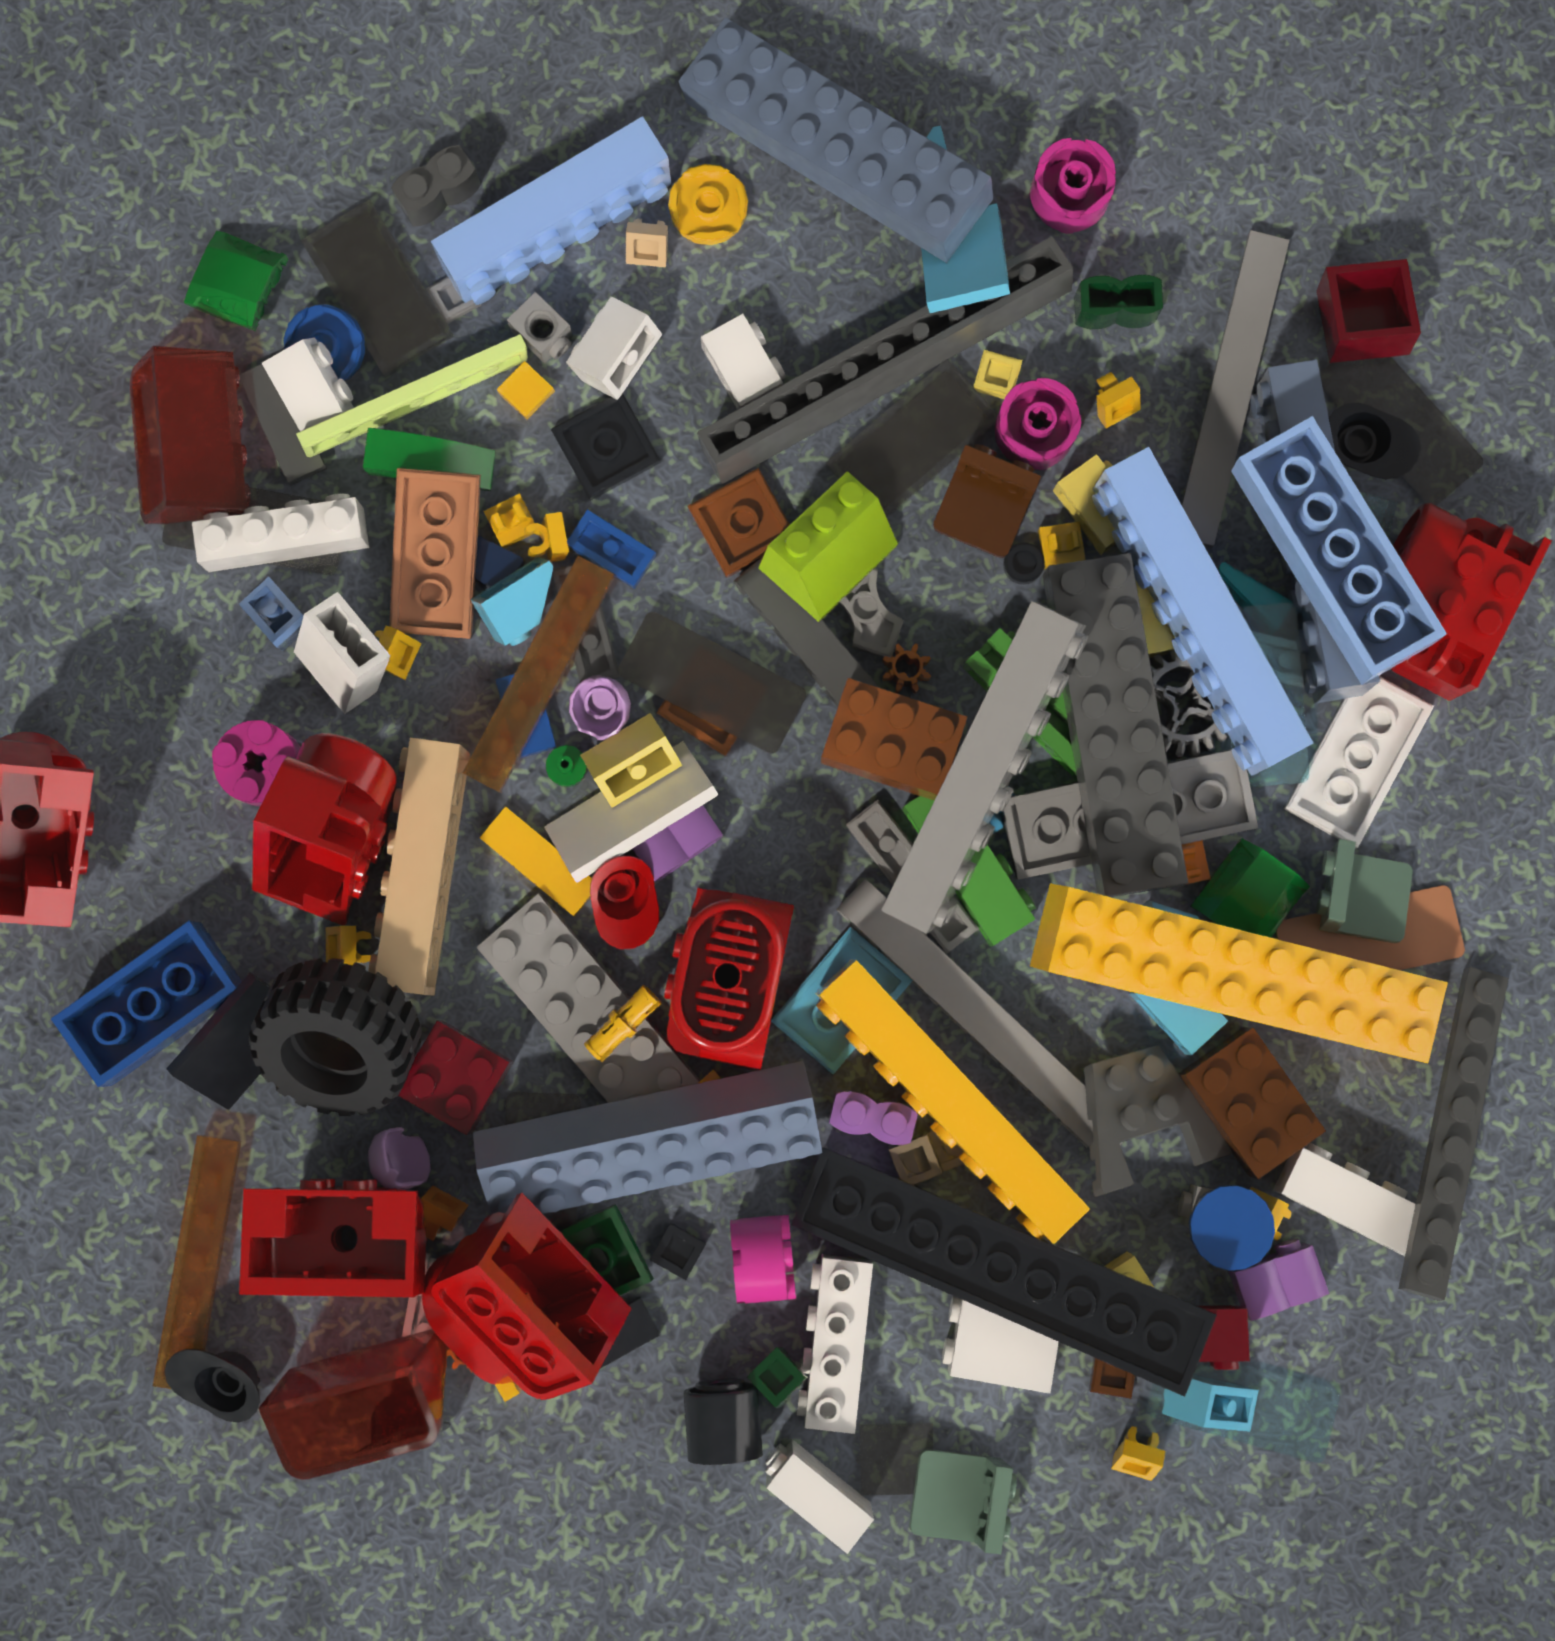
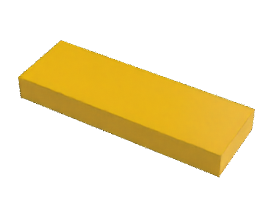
(536, 860)

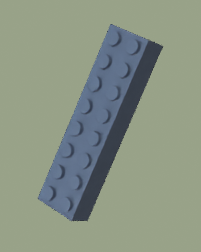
(837, 139)
(1281, 401)
(650, 1141)

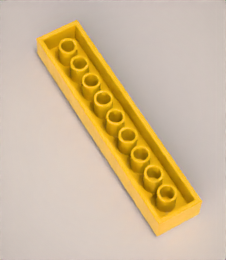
(1237, 973)

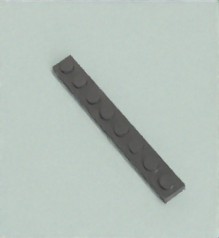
(1453, 1134)

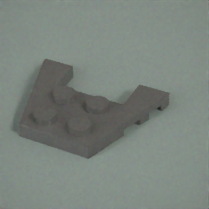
(1140, 1097)

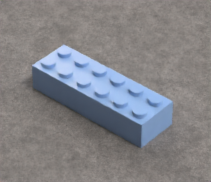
(554, 212)
(1337, 550)

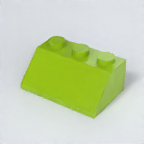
(830, 547)

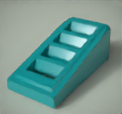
(1247, 590)

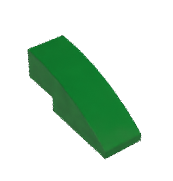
(395, 449)

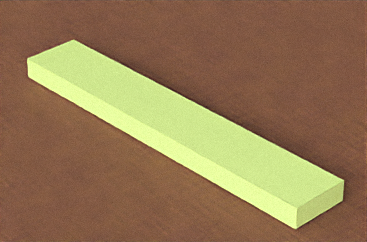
(413, 396)

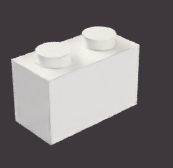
(614, 347)
(741, 361)
(308, 383)

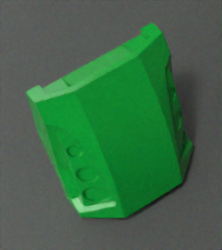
(234, 280)
(1250, 891)

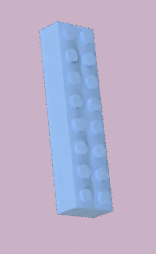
(1199, 613)

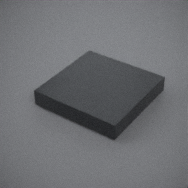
(605, 446)

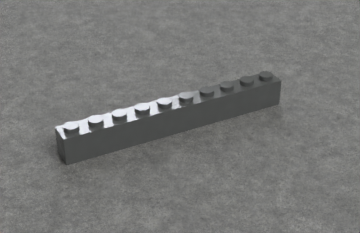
(879, 365)

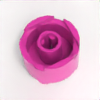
(1067, 164)
(1025, 404)
(236, 757)
(762, 1259)

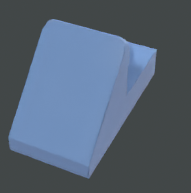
(273, 613)

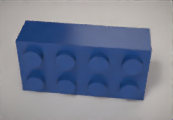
(148, 1004)

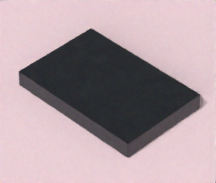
(219, 1055)

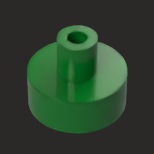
(567, 776)

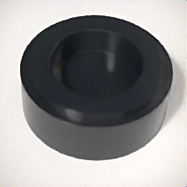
(1024, 563)

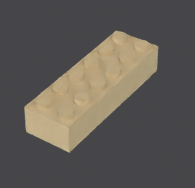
(420, 865)

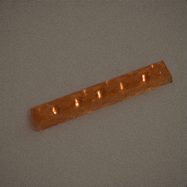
(539, 674)
(198, 1249)

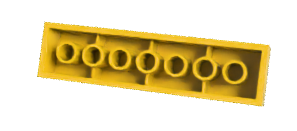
(953, 1101)

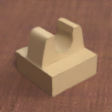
(646, 243)

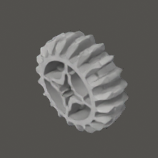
(1199, 710)

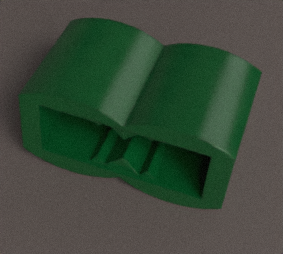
(1128, 303)

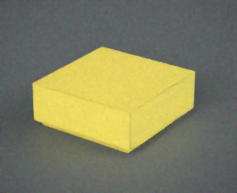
(997, 374)

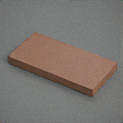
(434, 552)

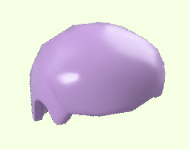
(599, 706)
(398, 1159)

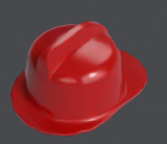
(624, 902)

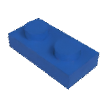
(611, 549)

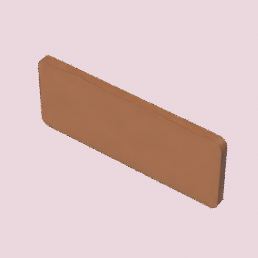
(1429, 937)

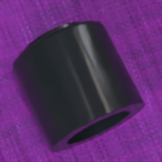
(722, 1422)

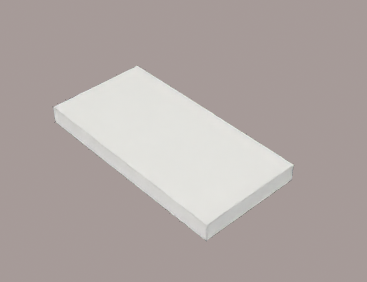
(1359, 760)
(599, 833)

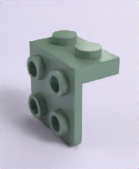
(1364, 894)
(963, 1498)

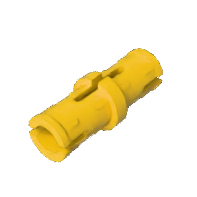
(622, 1023)

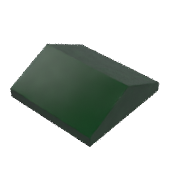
(609, 1248)

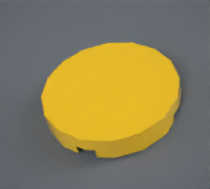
(712, 218)

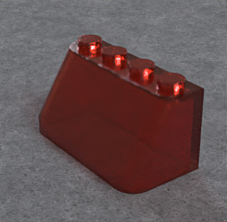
(188, 435)
(358, 1406)

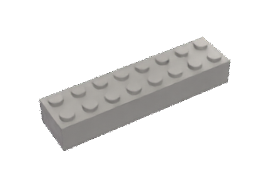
(984, 767)

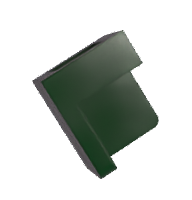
(777, 1377)

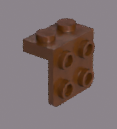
(986, 500)

